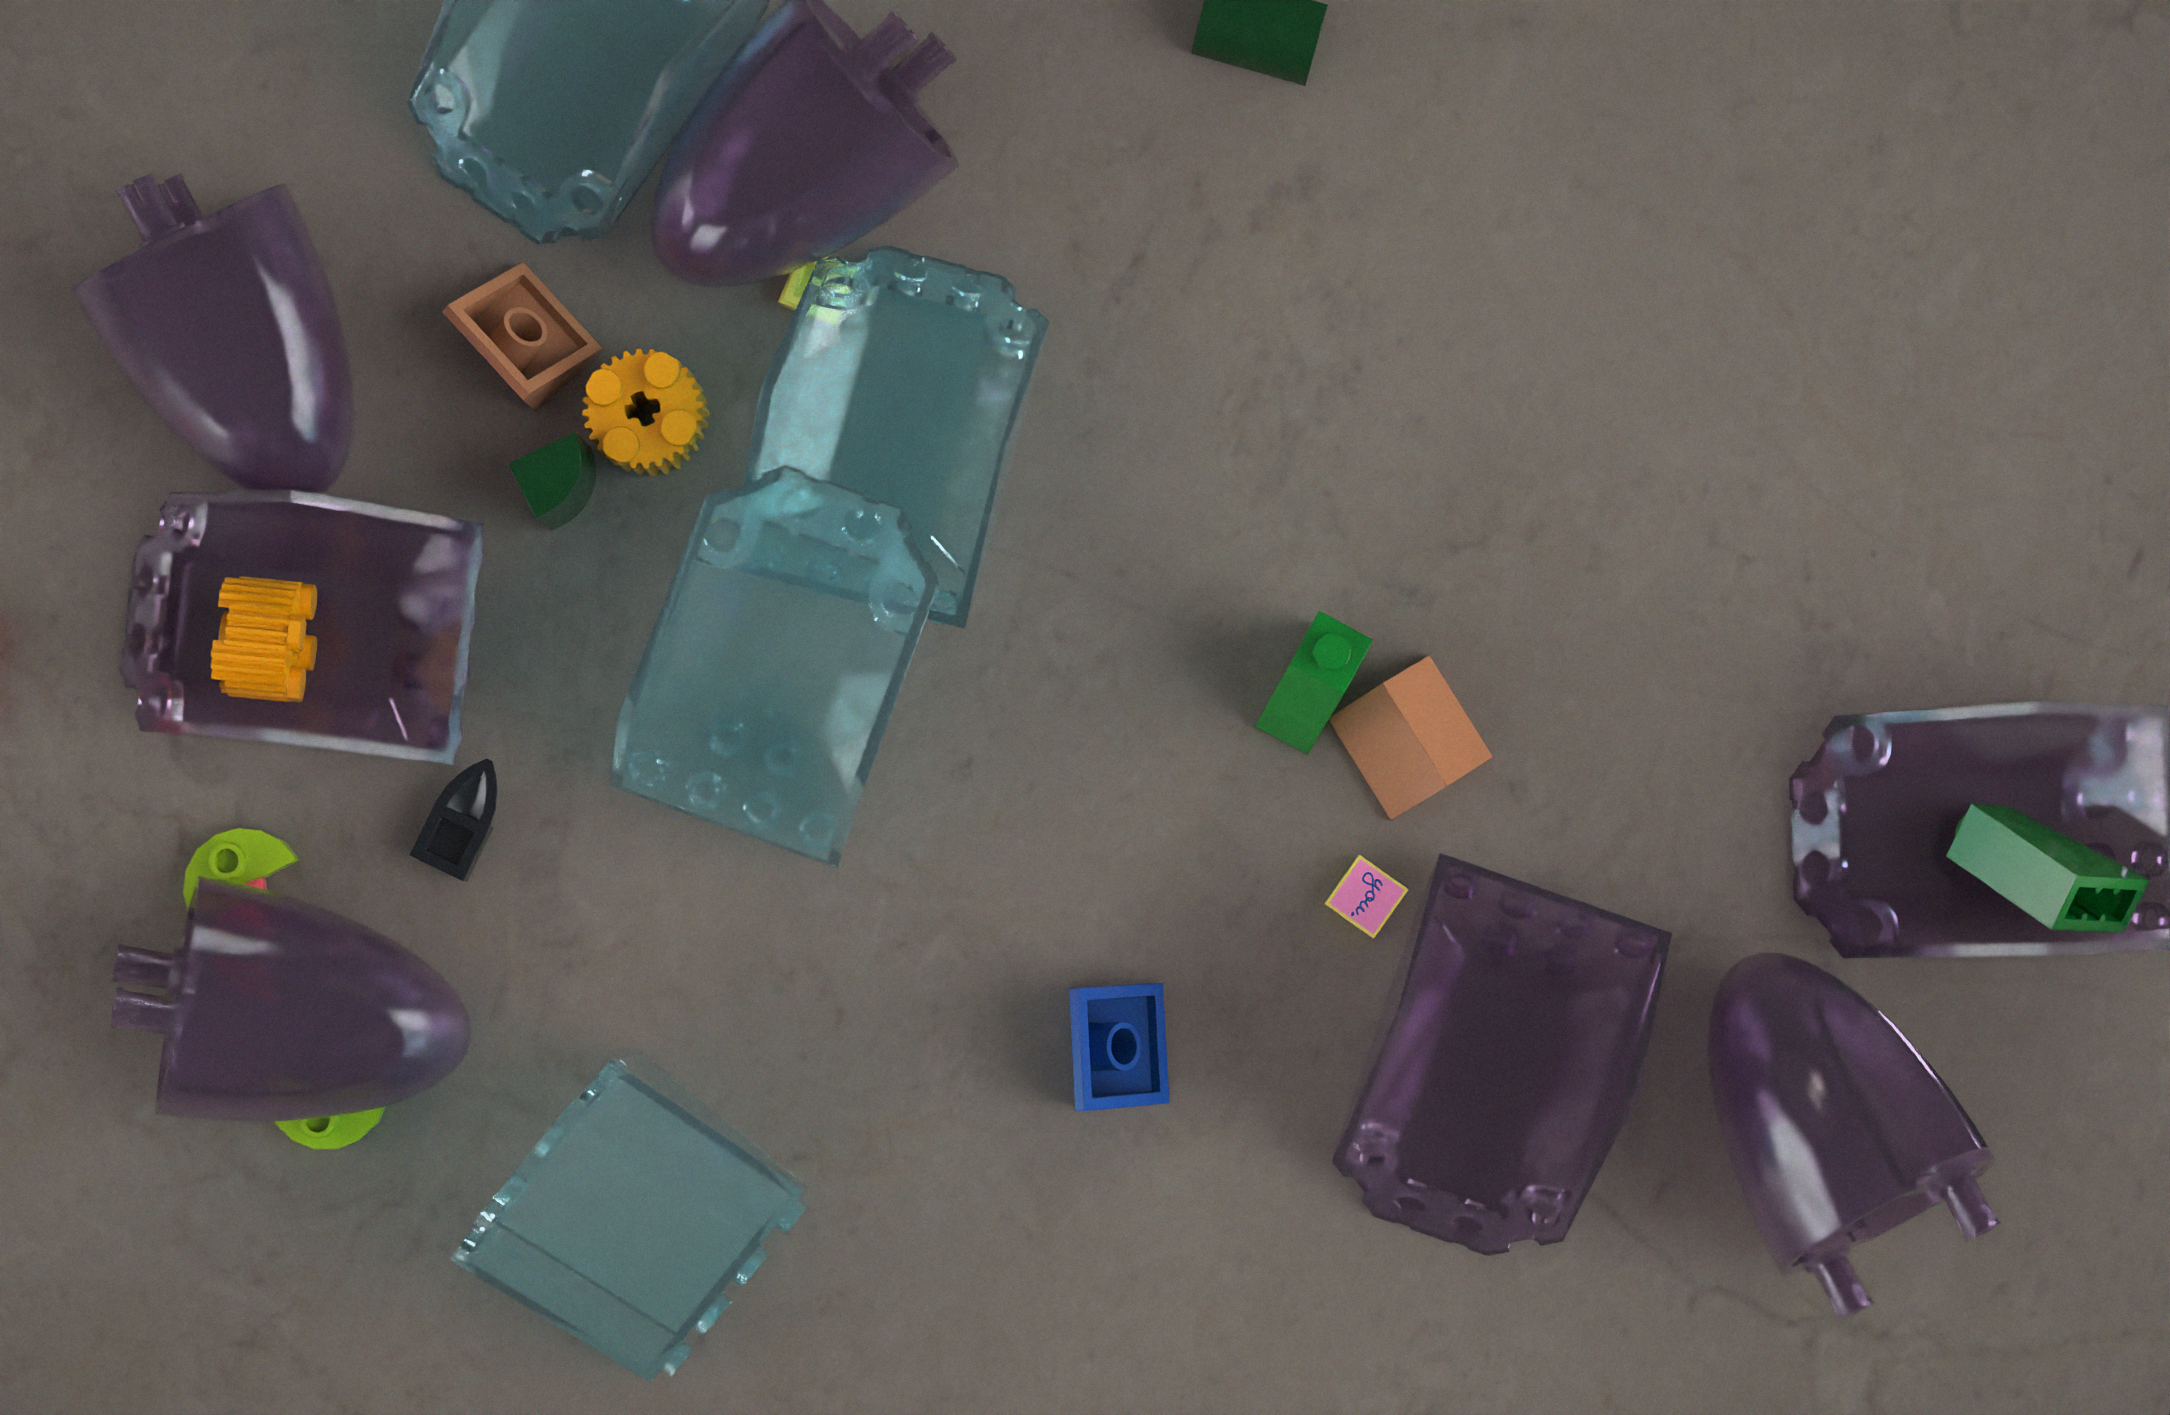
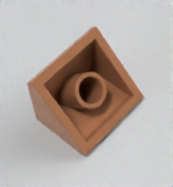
(524, 334)
(1409, 737)

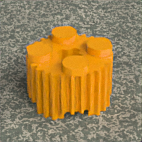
(624, 385)
(264, 638)

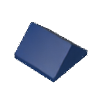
(1118, 1046)

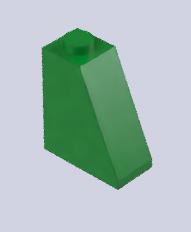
(1314, 682)
(2046, 871)

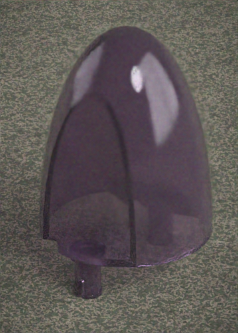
(799, 148)
(230, 334)
(287, 1011)
(1834, 1121)

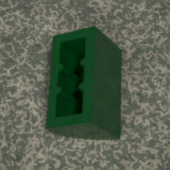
(1262, 35)
(557, 479)

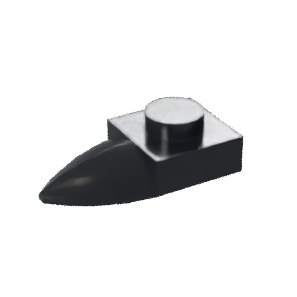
(460, 822)

